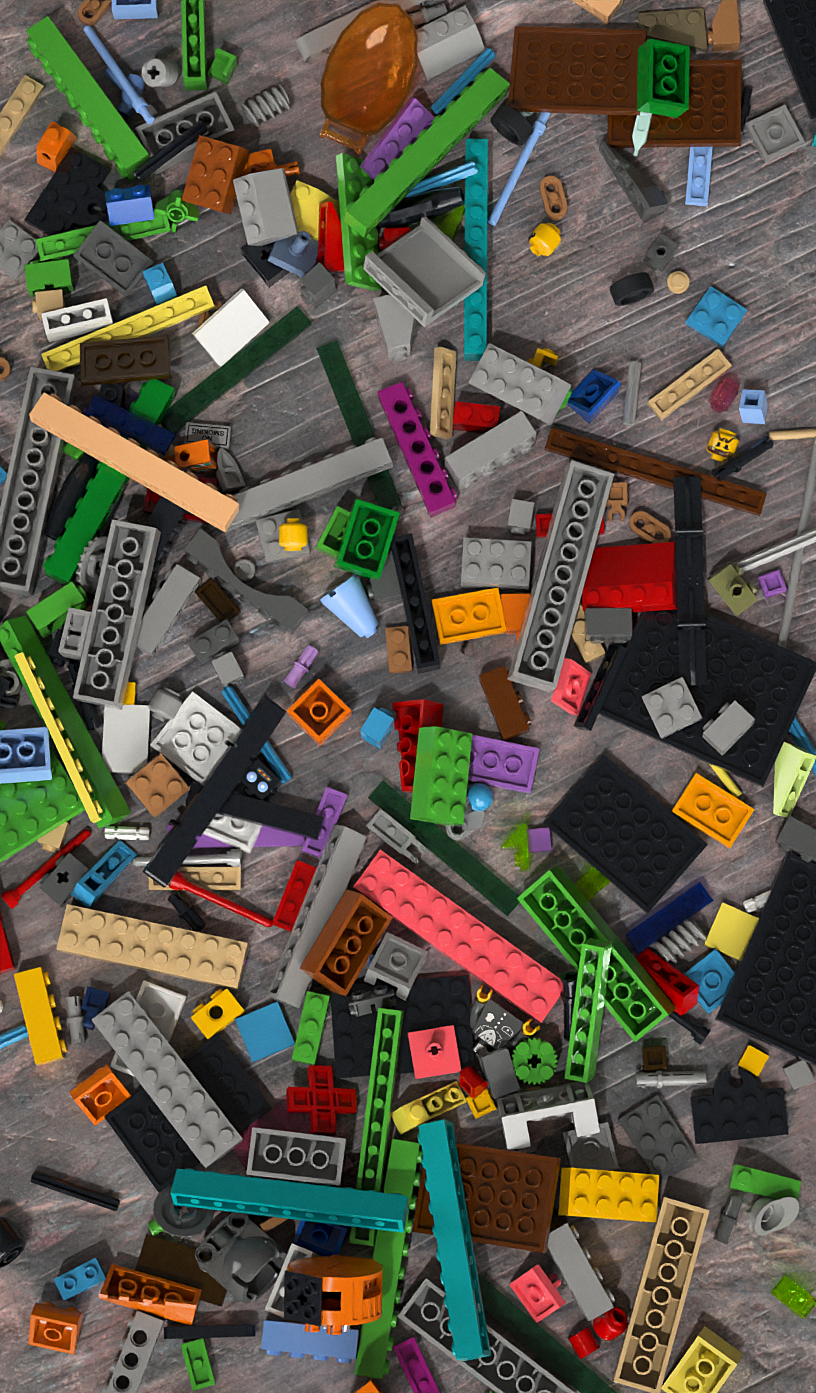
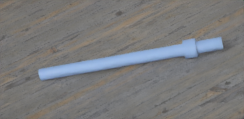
(137, 102)
(538, 130)

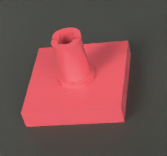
(571, 687)
(434, 1052)
(538, 1292)

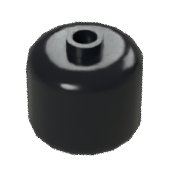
(11, 1242)

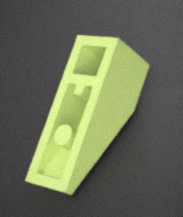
(790, 776)

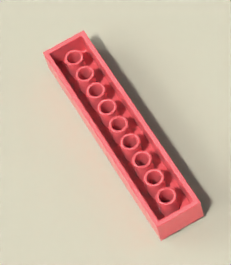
(460, 937)

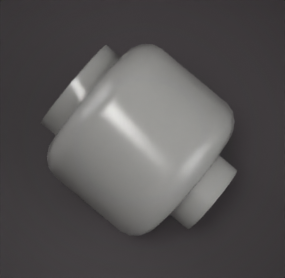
(165, 704)

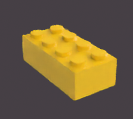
(608, 1194)

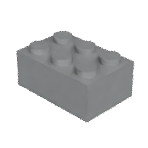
(496, 564)

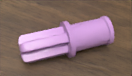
(301, 666)

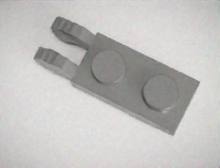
(395, 835)

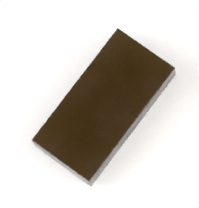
(217, 601)

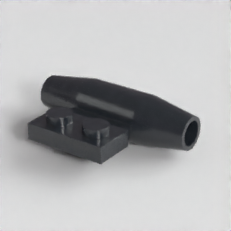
(426, 204)
(68, 496)

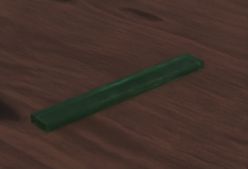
(236, 370)
(355, 418)
(446, 850)
(540, 1341)

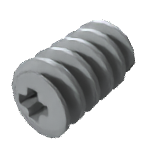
(160, 72)
(266, 106)
(680, 941)

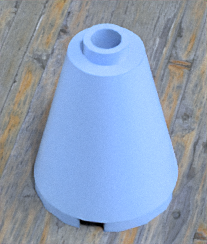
(352, 606)

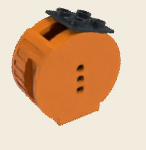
(333, 1292)

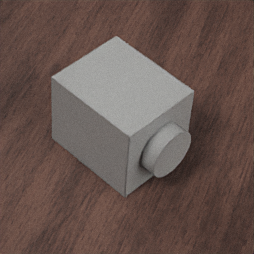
(520, 517)
(227, 669)

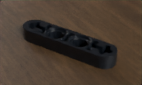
(216, 1331)

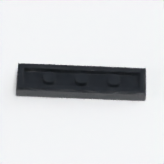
(600, 687)

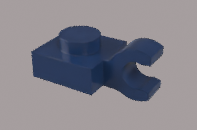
(94, 1003)

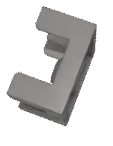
(396, 964)

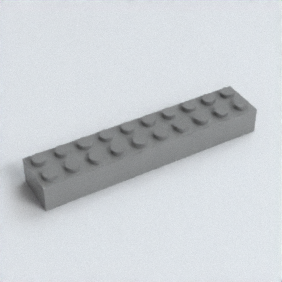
(30, 484)
(560, 576)

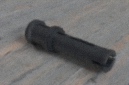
(569, 982)

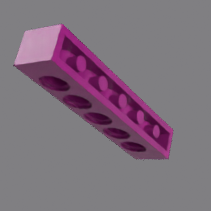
(435, 502)

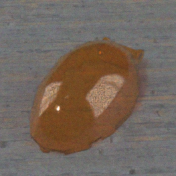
(368, 73)

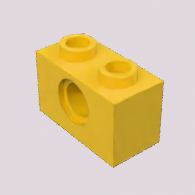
(211, 1026)

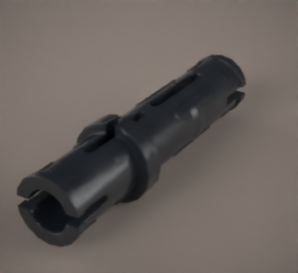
(735, 463)
(88, 709)

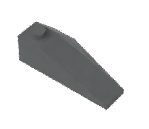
(639, 189)

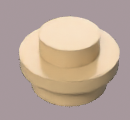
(678, 282)

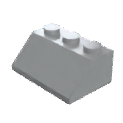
(448, 43)
(265, 207)

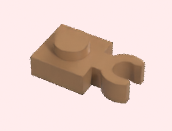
(616, 499)

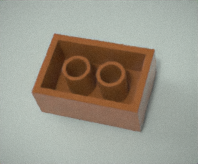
(212, 174)

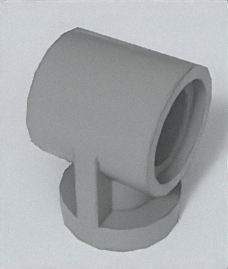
(8, 672)

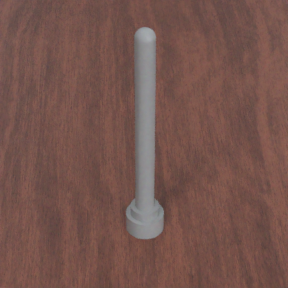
(232, 858)

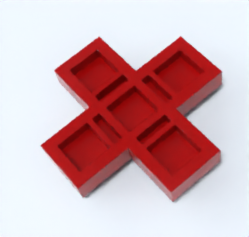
(321, 1100)

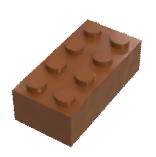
(346, 942)

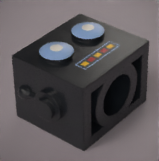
(260, 781)

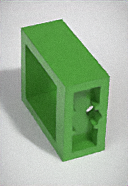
(52, 612)

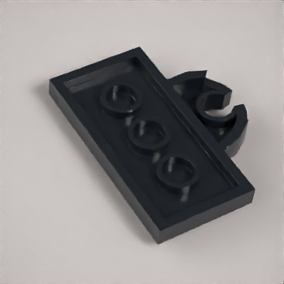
(70, 196)
(738, 1111)

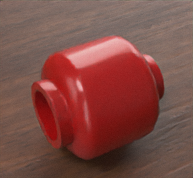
(610, 1324)

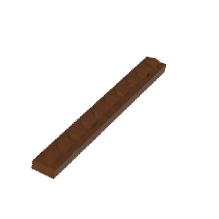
(652, 470)

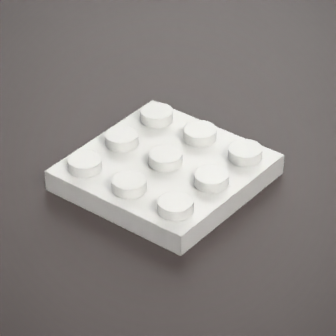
(195, 738)

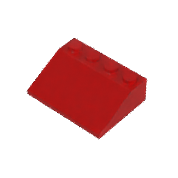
(632, 578)

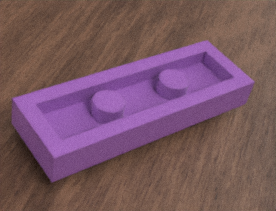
(331, 809)

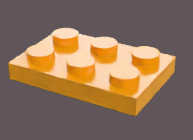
(469, 616)
(712, 810)

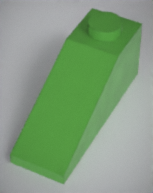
(762, 1183)

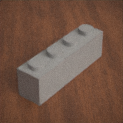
(166, 608)

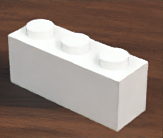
(77, 320)
(276, 1301)

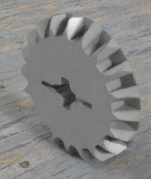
(92, 557)

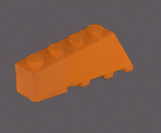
(151, 1294)

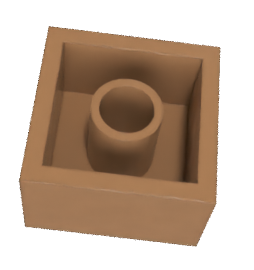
(157, 785)

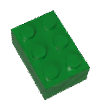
(663, 78)
(366, 539)

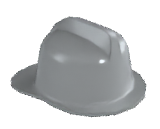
(772, 1215)

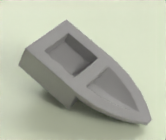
(228, 472)

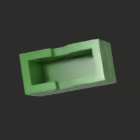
(49, 276)

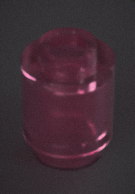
(723, 395)

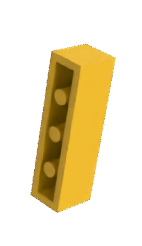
(40, 1016)

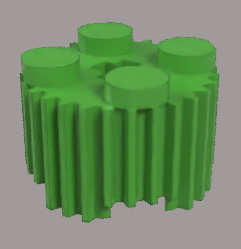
(543, 1070)

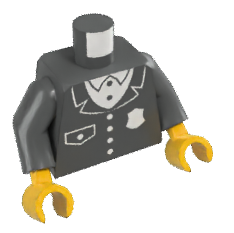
(495, 1025)

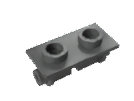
(379, 996)

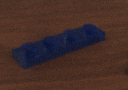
(130, 425)
(669, 917)

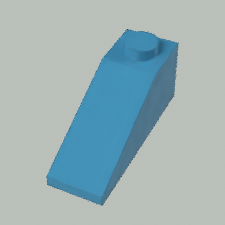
(103, 874)

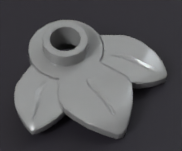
(472, 822)

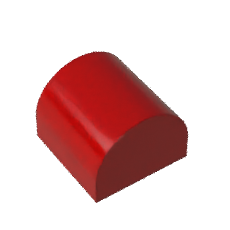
(472, 1082)
(584, 1343)

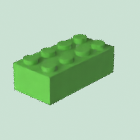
(441, 776)

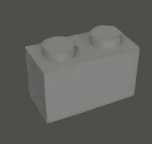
(727, 727)

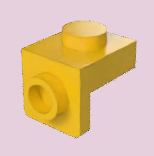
(545, 355)

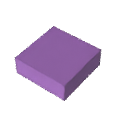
(772, 584)
(538, 840)

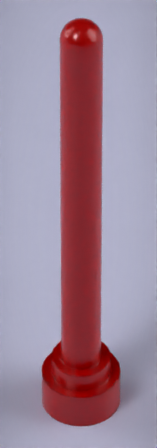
(180, 882)
(13, 896)

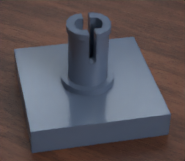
(295, 253)

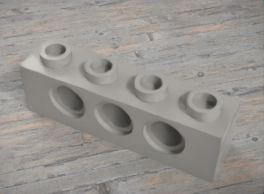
(152, 1327)

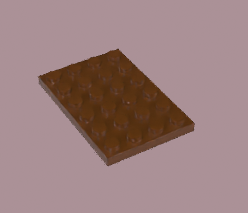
(575, 70)
(711, 116)
(505, 1197)

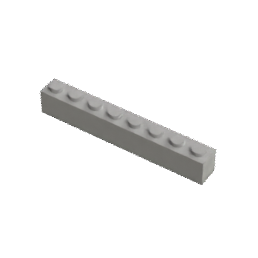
(311, 481)
(321, 899)

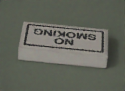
(216, 434)

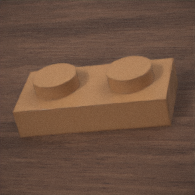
(398, 649)

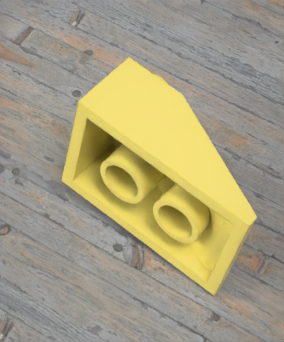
(306, 207)
(704, 1365)

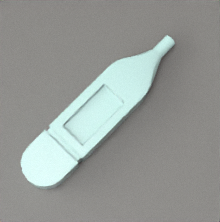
(641, 130)

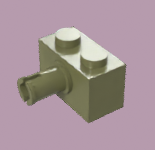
(732, 588)

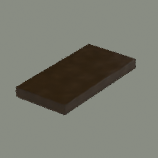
(125, 360)
(179, 1265)

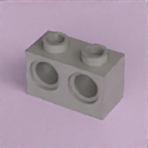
(74, 633)

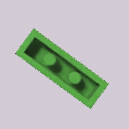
(311, 1028)

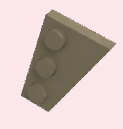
(676, 26)

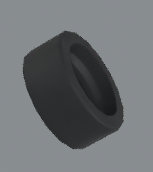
(511, 125)
(631, 289)

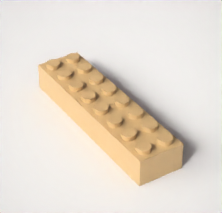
(152, 947)
(660, 1295)

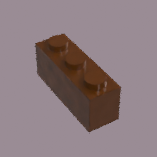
(504, 704)

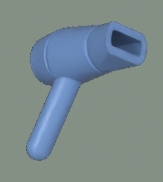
(125, 107)

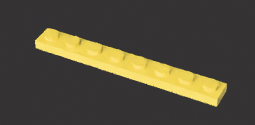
(133, 327)
(63, 745)

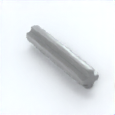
(632, 393)

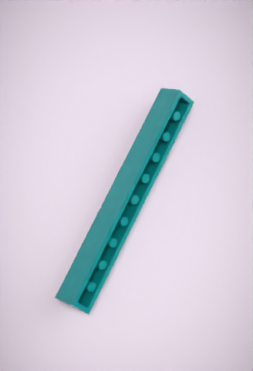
(476, 248)
(290, 1200)
(453, 1240)

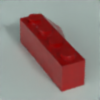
(411, 717)

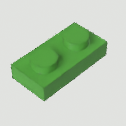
(198, 1364)

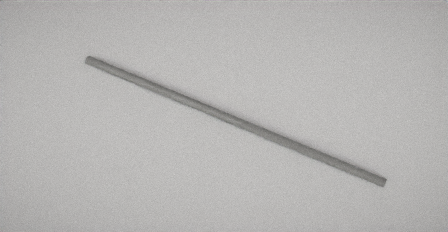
(797, 557)

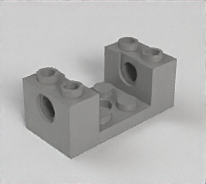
(547, 1102)

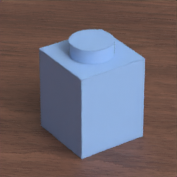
(753, 406)

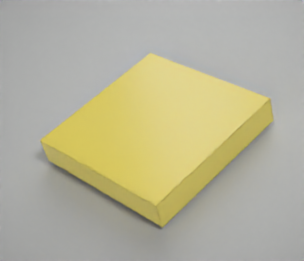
(731, 931)

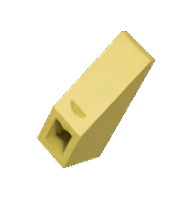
(428, 1107)

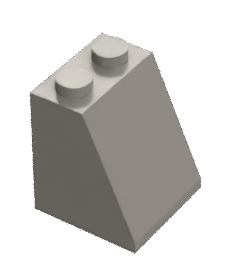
(395, 327)

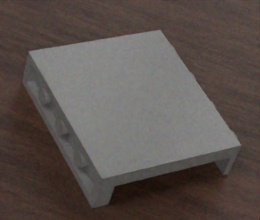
(425, 272)

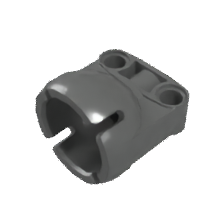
(241, 1258)

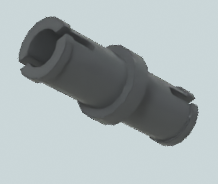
(728, 1219)

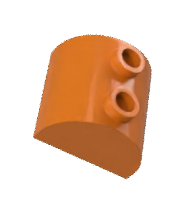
(100, 1094)
(55, 1327)

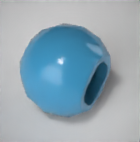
(479, 796)

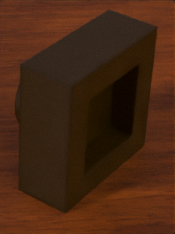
(654, 1058)

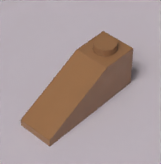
(725, 28)

